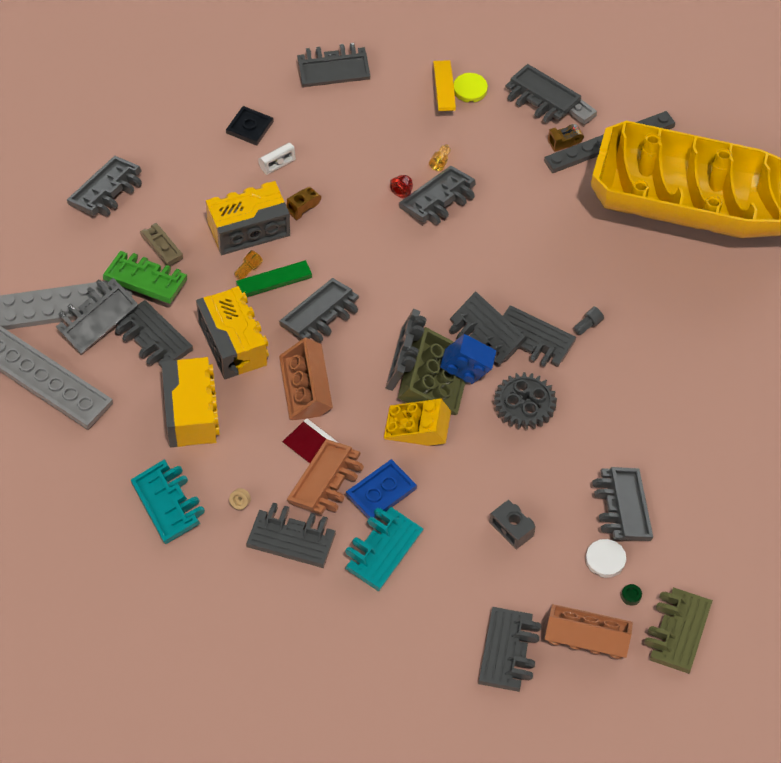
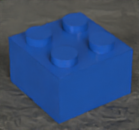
(468, 359)

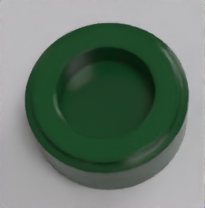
(631, 594)

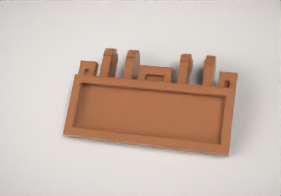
(325, 472)

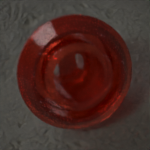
(401, 186)

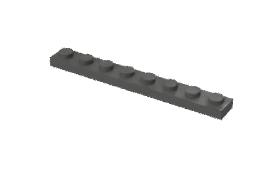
(590, 149)

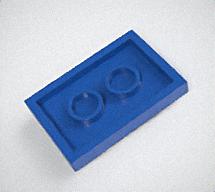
(381, 489)

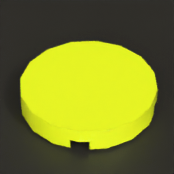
(470, 87)

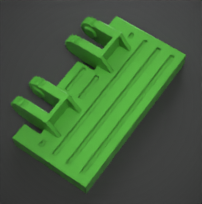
(145, 277)

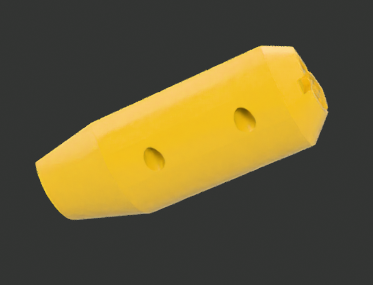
(689, 180)

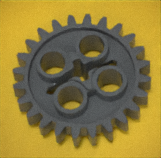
(525, 401)

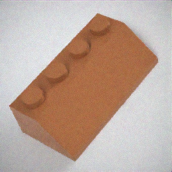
(305, 380)
(589, 631)

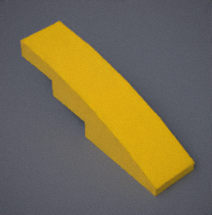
(444, 85)

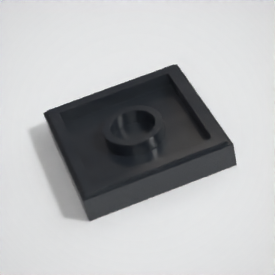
(249, 125)

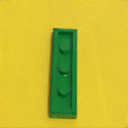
(275, 278)

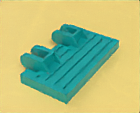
(164, 499)
(382, 550)

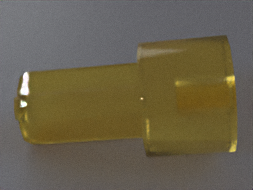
(440, 158)
(251, 262)

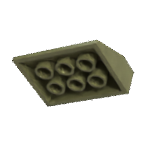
(427, 379)

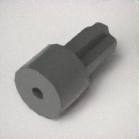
(592, 318)

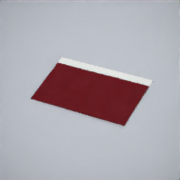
(307, 440)

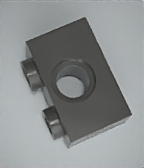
(514, 534)

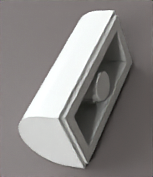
(277, 158)

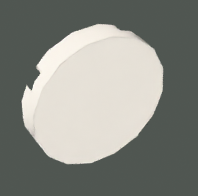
(605, 558)

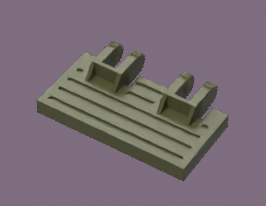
(681, 631)

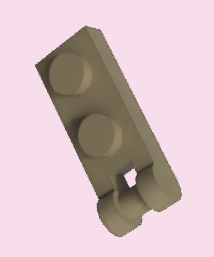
(162, 244)

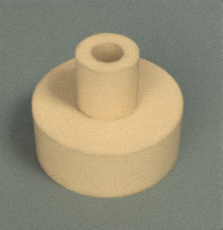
(239, 498)

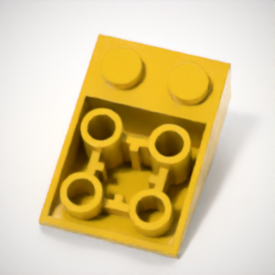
(418, 422)

